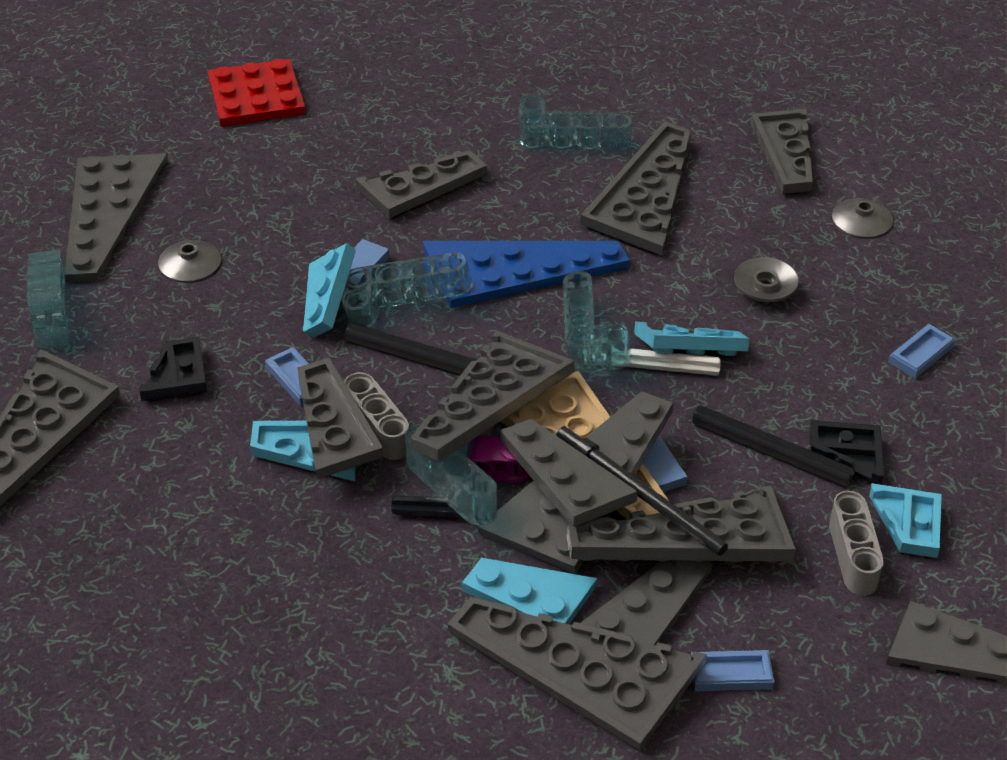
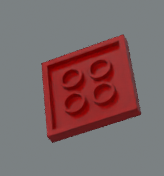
(256, 92)

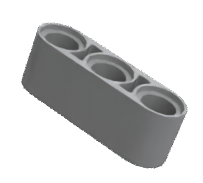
(380, 413)
(856, 543)

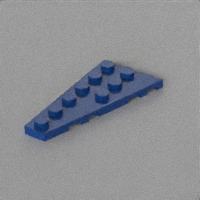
(523, 266)

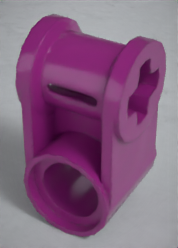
(495, 460)

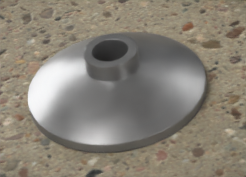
(862, 218)
(189, 261)
(766, 279)

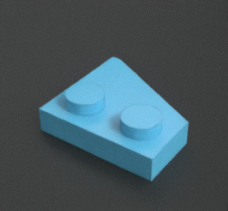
(910, 518)

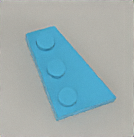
(325, 289)
(674, 337)
(287, 444)
(530, 588)

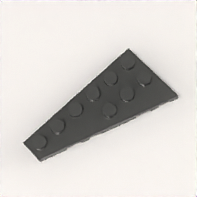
(643, 194)
(103, 205)
(489, 391)
(46, 416)
(531, 519)
(747, 523)
(590, 669)

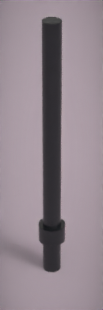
(644, 492)

